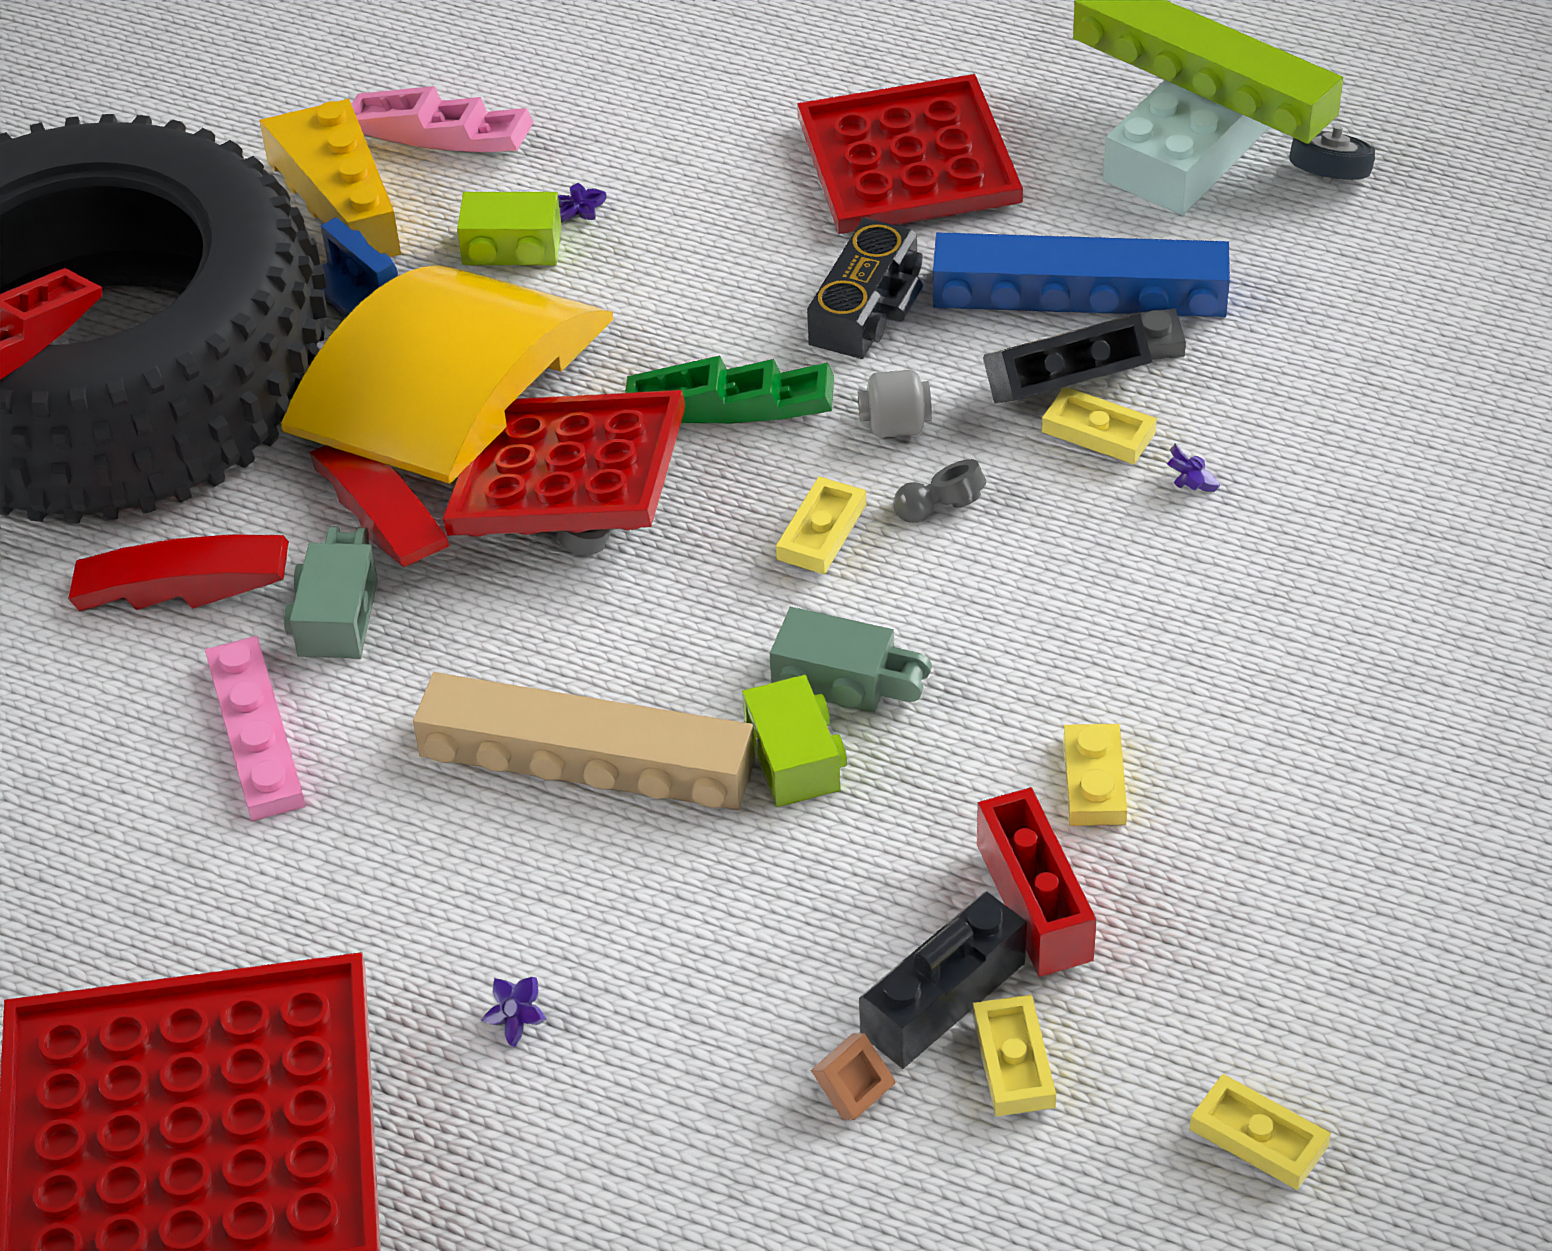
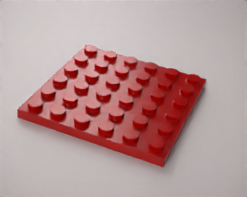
(192, 1114)

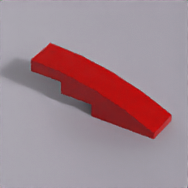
(41, 313)
(382, 503)
(190, 567)

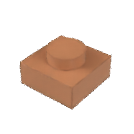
(853, 1076)

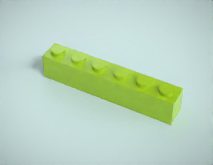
(1213, 62)

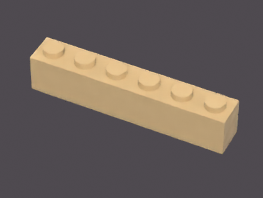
(585, 740)

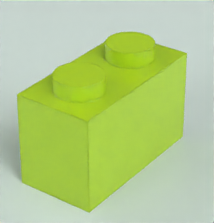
(509, 228)
(794, 740)

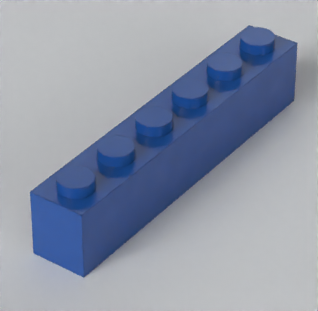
(1080, 274)

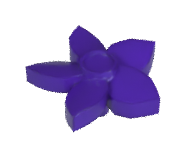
(581, 202)
(1192, 471)
(514, 1007)

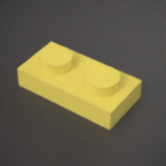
(1099, 425)
(821, 525)
(1094, 774)
(1014, 1055)
(1260, 1131)

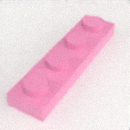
(255, 729)

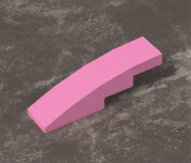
(425, 121)

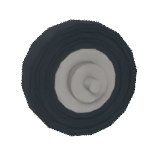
(1334, 156)

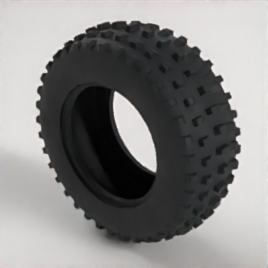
(196, 383)

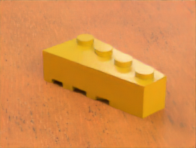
(332, 170)

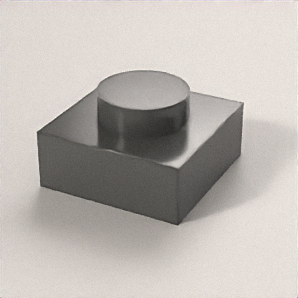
(1163, 333)

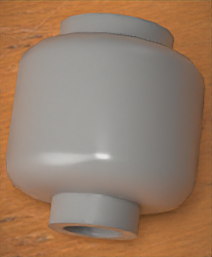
(895, 403)

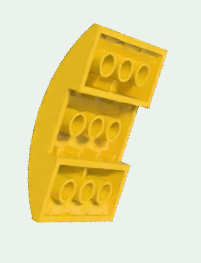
(432, 367)

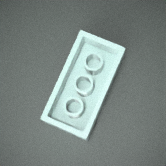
(1176, 147)

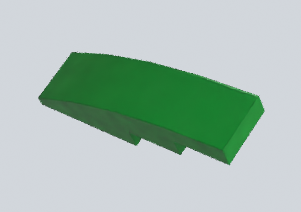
(742, 392)

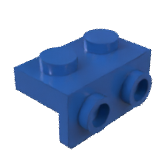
(352, 267)

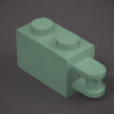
(333, 596)
(846, 660)

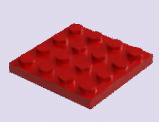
(909, 153)
(570, 466)

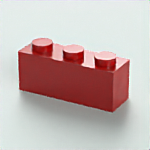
(1036, 881)

